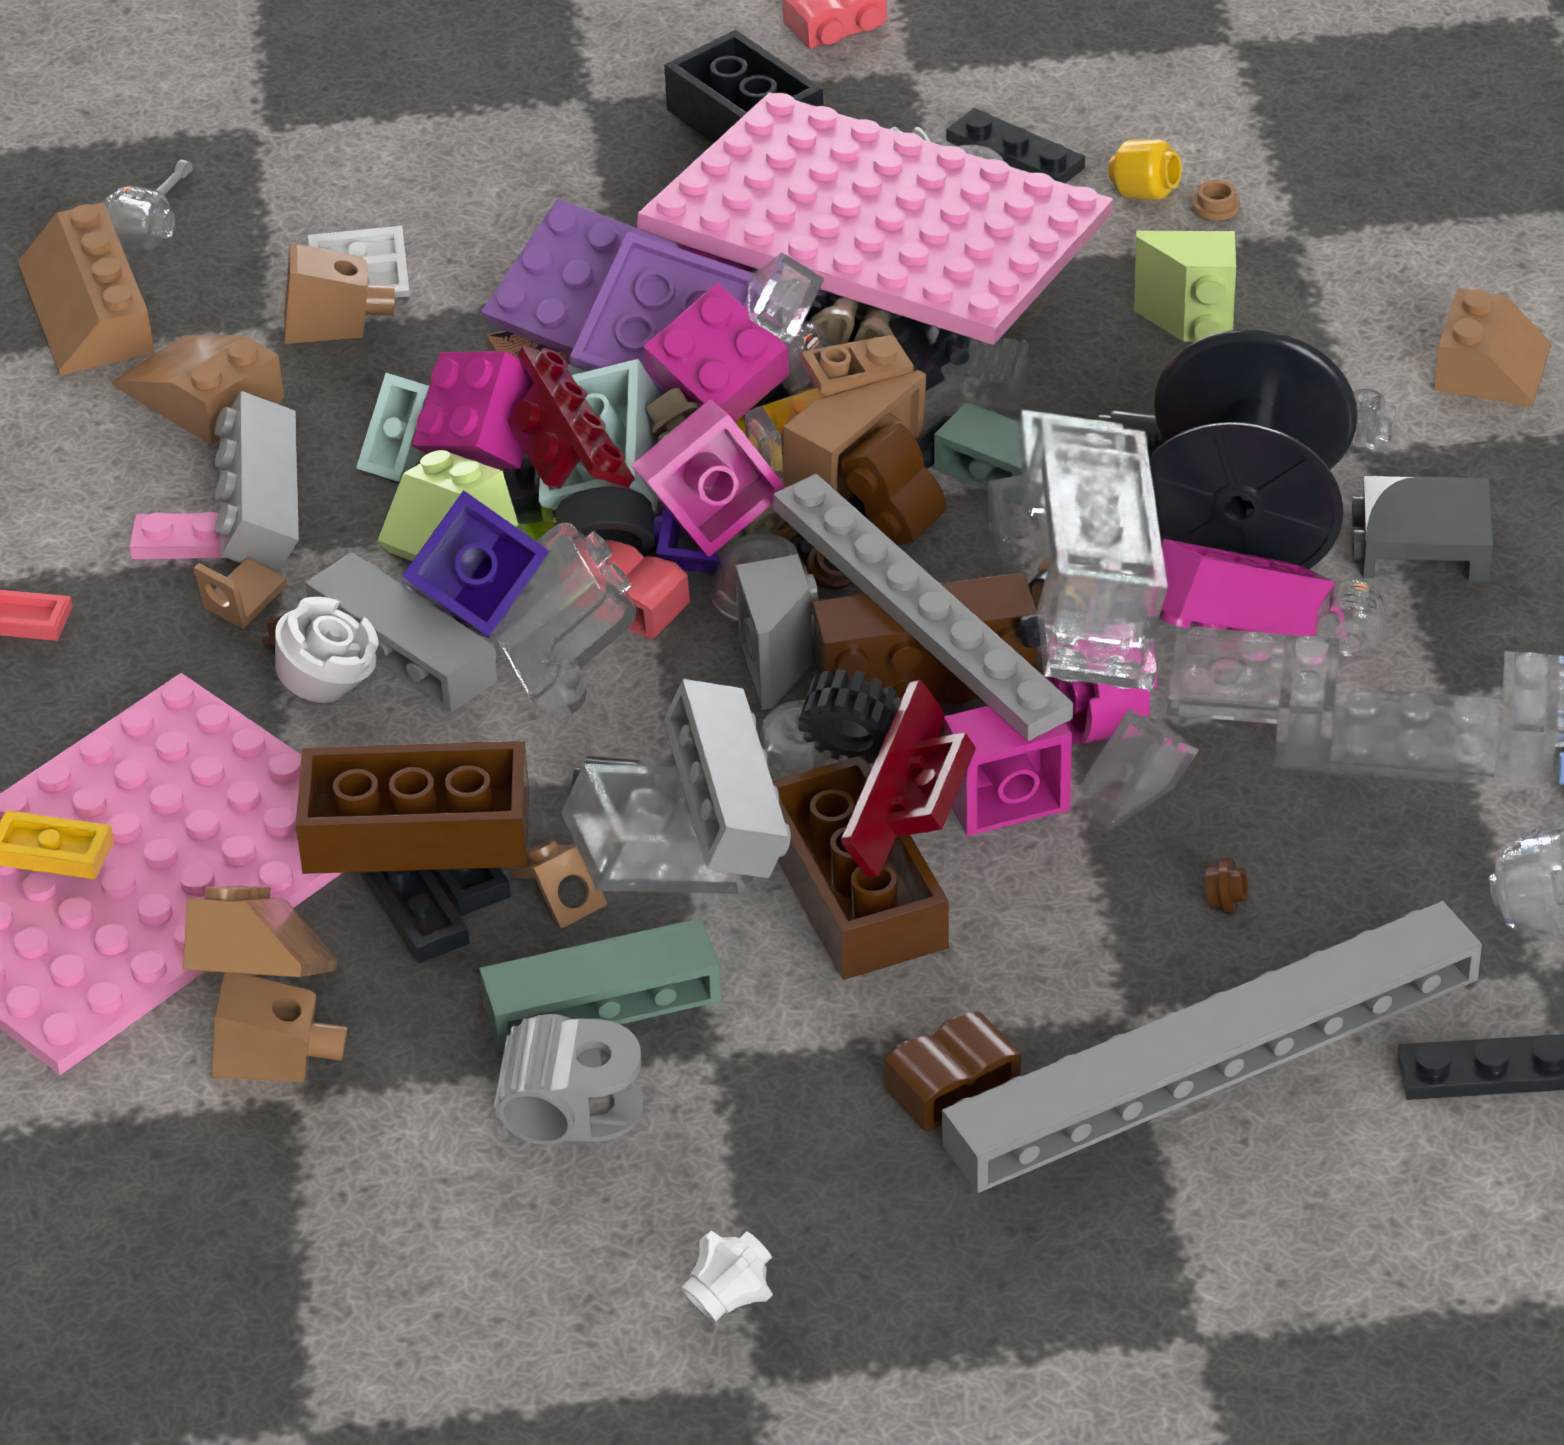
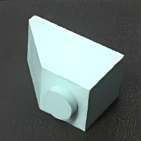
(392, 429)

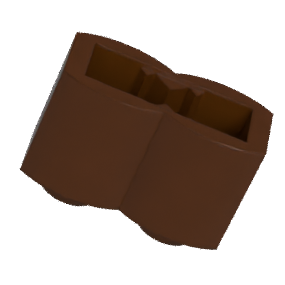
(894, 484)
(952, 1064)

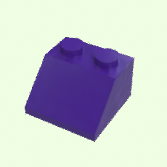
(474, 565)

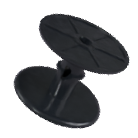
(1252, 446)

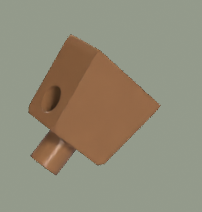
(330, 296)
(269, 1031)

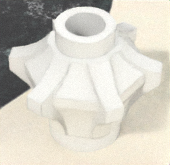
(728, 1274)

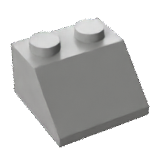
(775, 624)

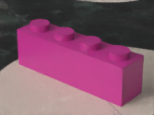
(1239, 591)

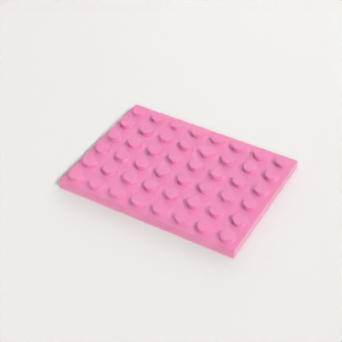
(879, 215)
(190, 807)

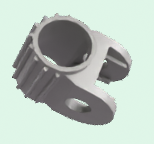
(555, 1067)

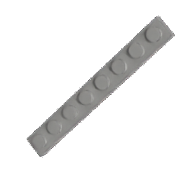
(924, 607)

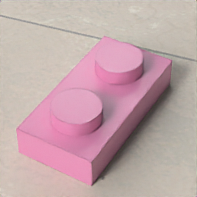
(175, 536)

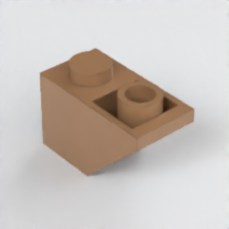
(855, 364)

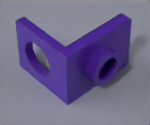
(667, 536)

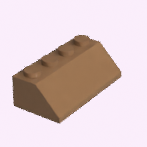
(85, 291)
(251, 934)

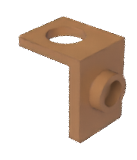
(242, 593)
(549, 866)

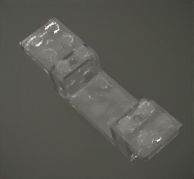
(1104, 548)
(1370, 730)

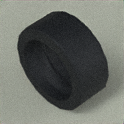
(612, 514)

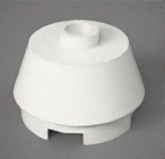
(323, 650)

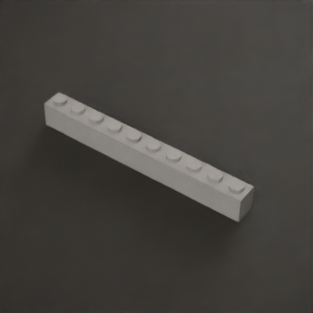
(1209, 1046)

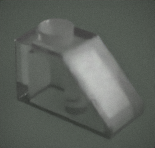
(1133, 769)

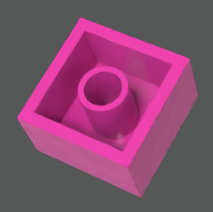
(717, 355)
(471, 407)
(709, 477)
(1008, 775)

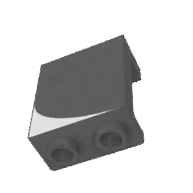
(1424, 522)

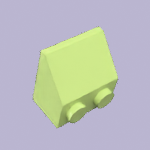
(1186, 281)
(429, 493)

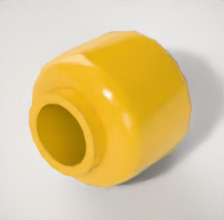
(1145, 169)

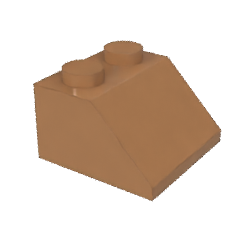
(1490, 350)

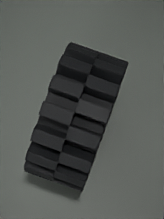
(847, 715)

